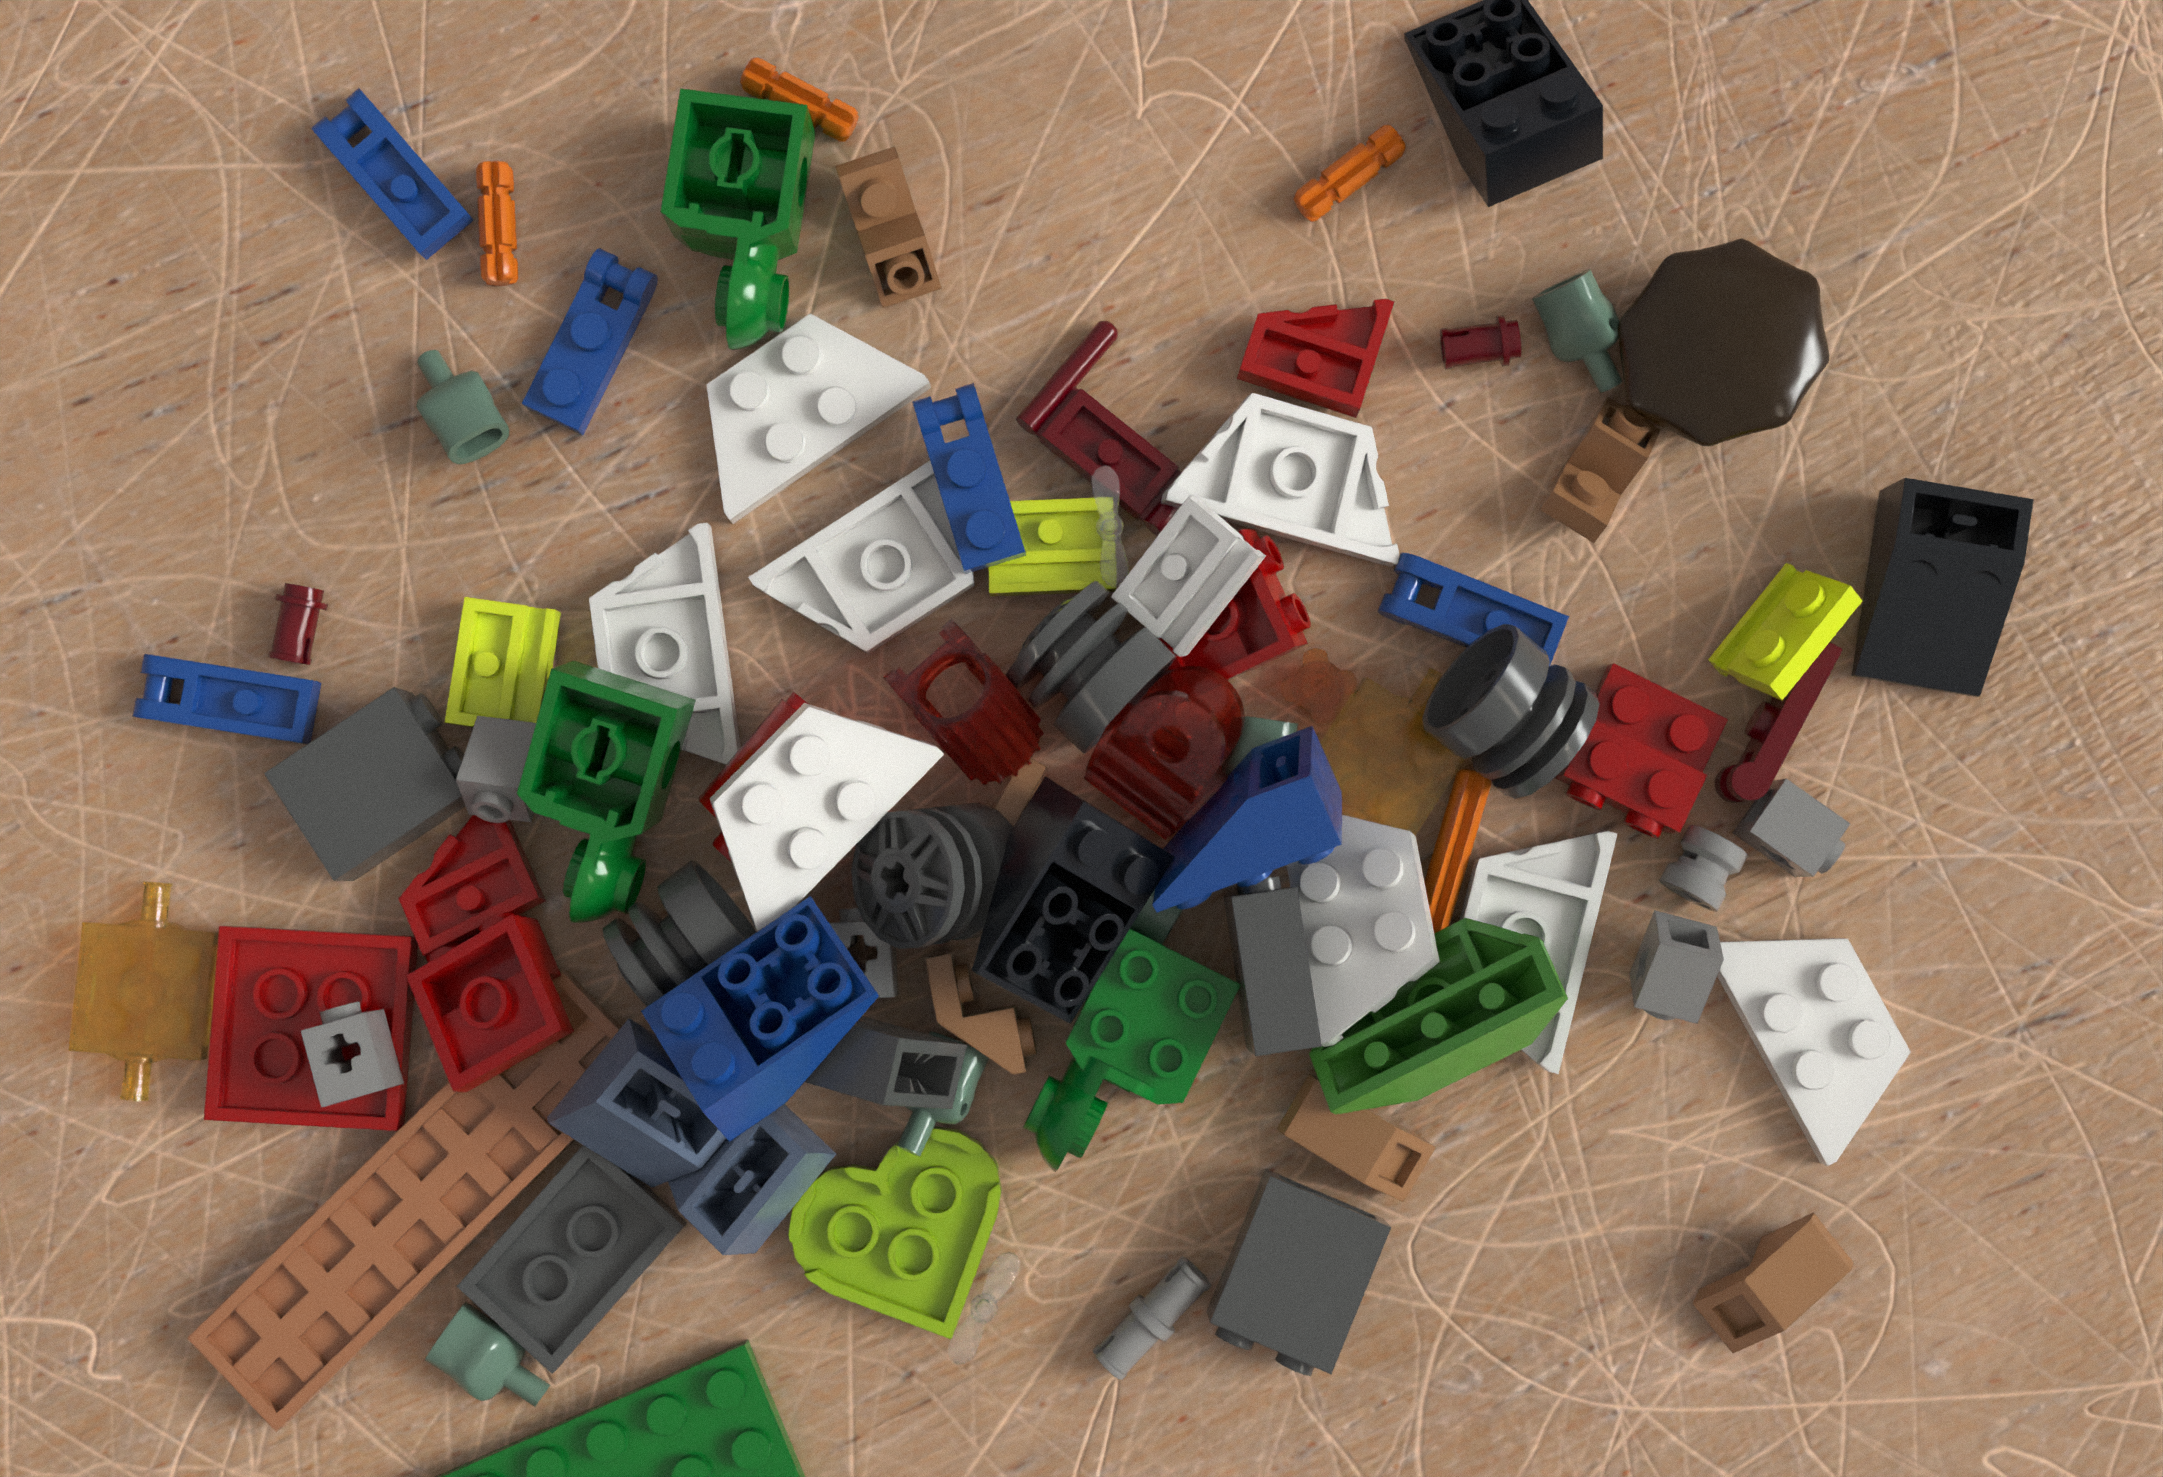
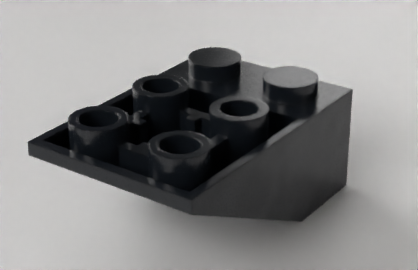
(1507, 97)
(1939, 584)
(1064, 900)

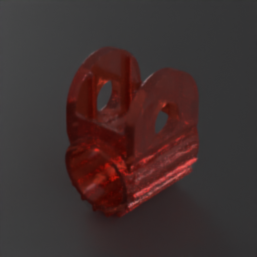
(991, 736)
(1169, 747)

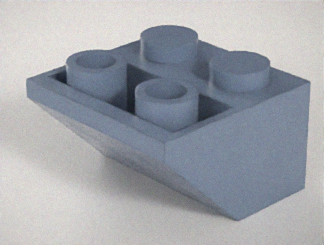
(638, 1111)
(752, 1182)

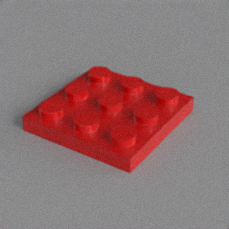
(274, 987)

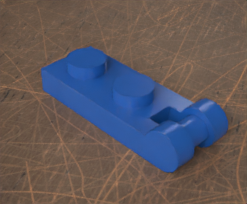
(393, 175)
(590, 343)
(970, 481)
(1465, 606)
(229, 699)

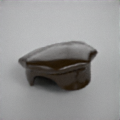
(1722, 342)

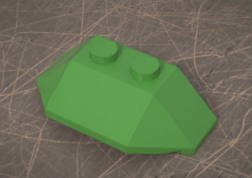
(1460, 1016)

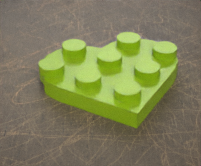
(902, 1232)

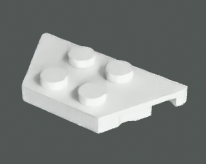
(798, 407)
(1293, 478)
(874, 566)
(670, 633)
(810, 802)
(1553, 896)
(1364, 923)
(1816, 1031)

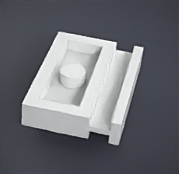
(1188, 576)

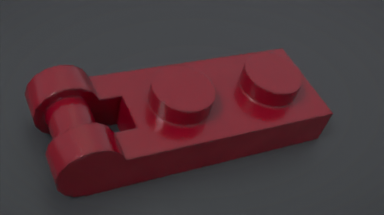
(1773, 732)

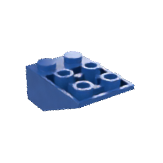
(1266, 815)
(762, 1017)

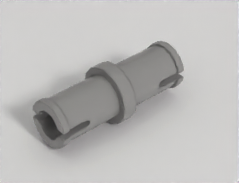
(1151, 1318)

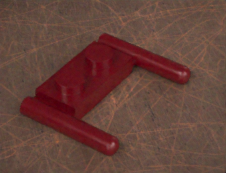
(1092, 437)

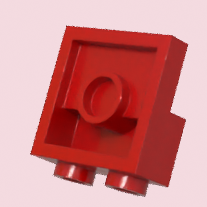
(1255, 624)
(1643, 753)
(490, 999)

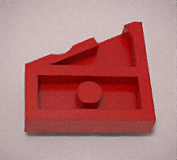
(1317, 354)
(469, 882)

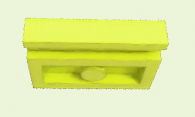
(1059, 549)
(1785, 630)
(501, 661)

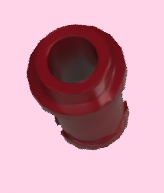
(1481, 343)
(297, 623)

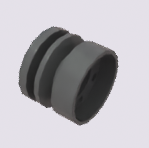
(1088, 664)
(1511, 711)
(929, 873)
(670, 950)

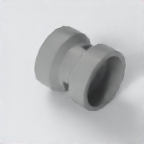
(1703, 867)

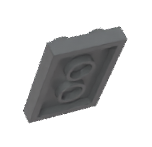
(571, 1256)

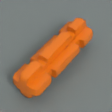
(834, 117)
(1349, 173)
(497, 223)

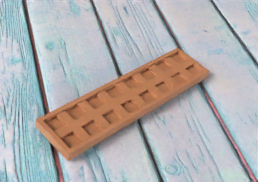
(397, 1223)

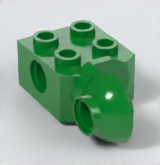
(740, 196)
(605, 769)
(1138, 1030)

